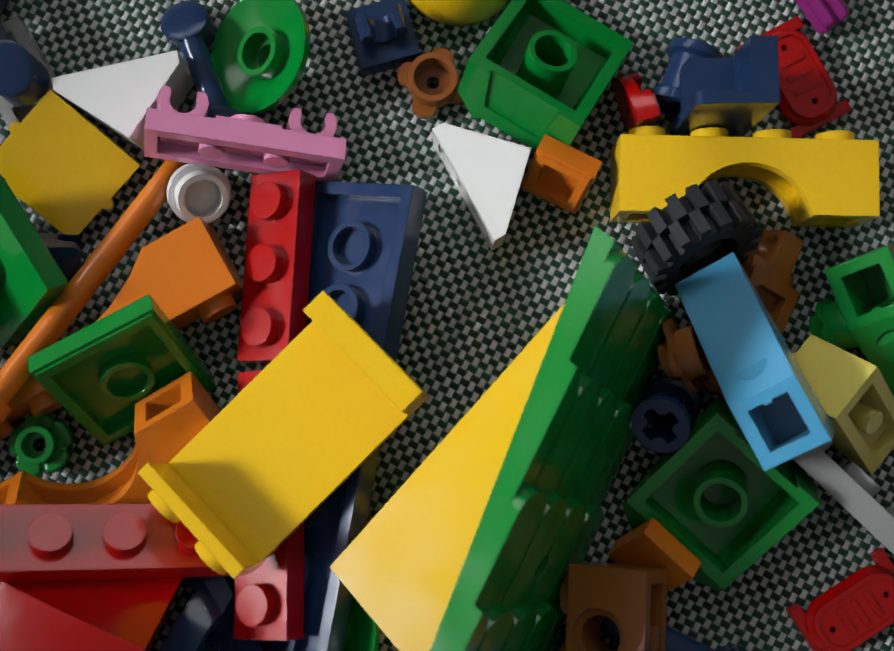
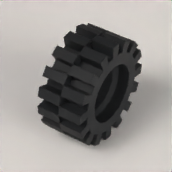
(694, 234)

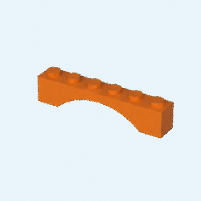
(184, 275)

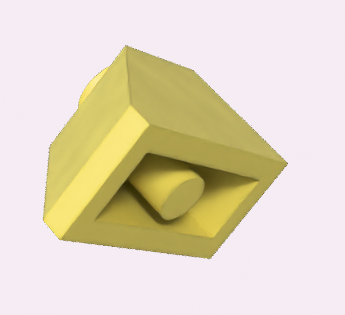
(853, 399)

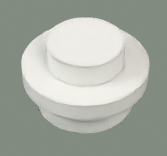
(199, 192)

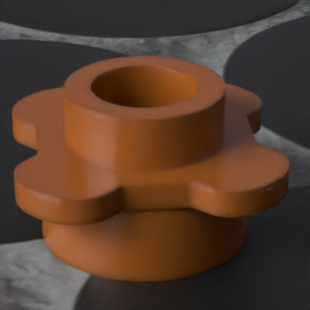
(431, 65)
(683, 355)

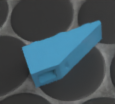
(753, 364)

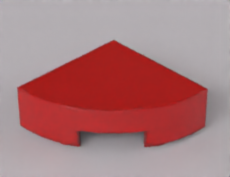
(635, 105)

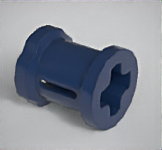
(679, 51)
(671, 418)

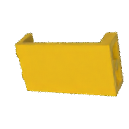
(285, 441)

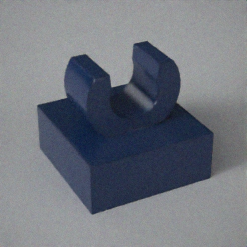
(382, 36)

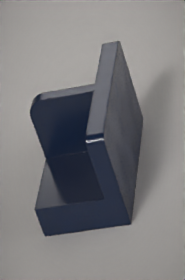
(731, 90)

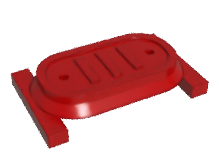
(804, 82)
(851, 607)

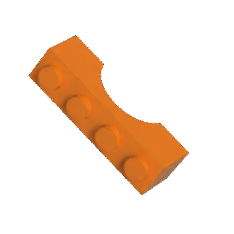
(161, 430)

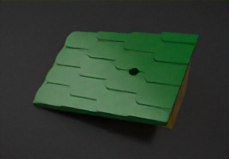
(516, 489)

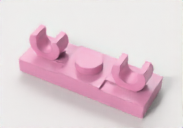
(241, 140)

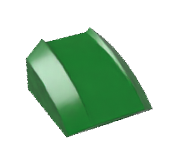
(541, 70)
(721, 498)

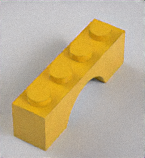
(816, 180)

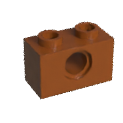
(626, 594)

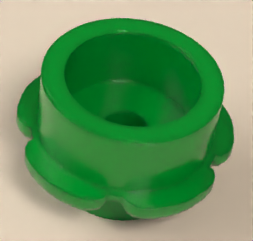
(830, 325)
(57, 444)

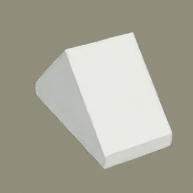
(122, 91)
(485, 174)

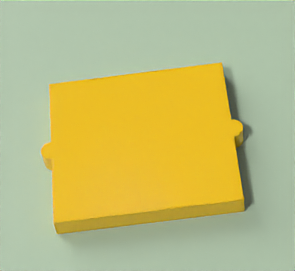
(63, 164)

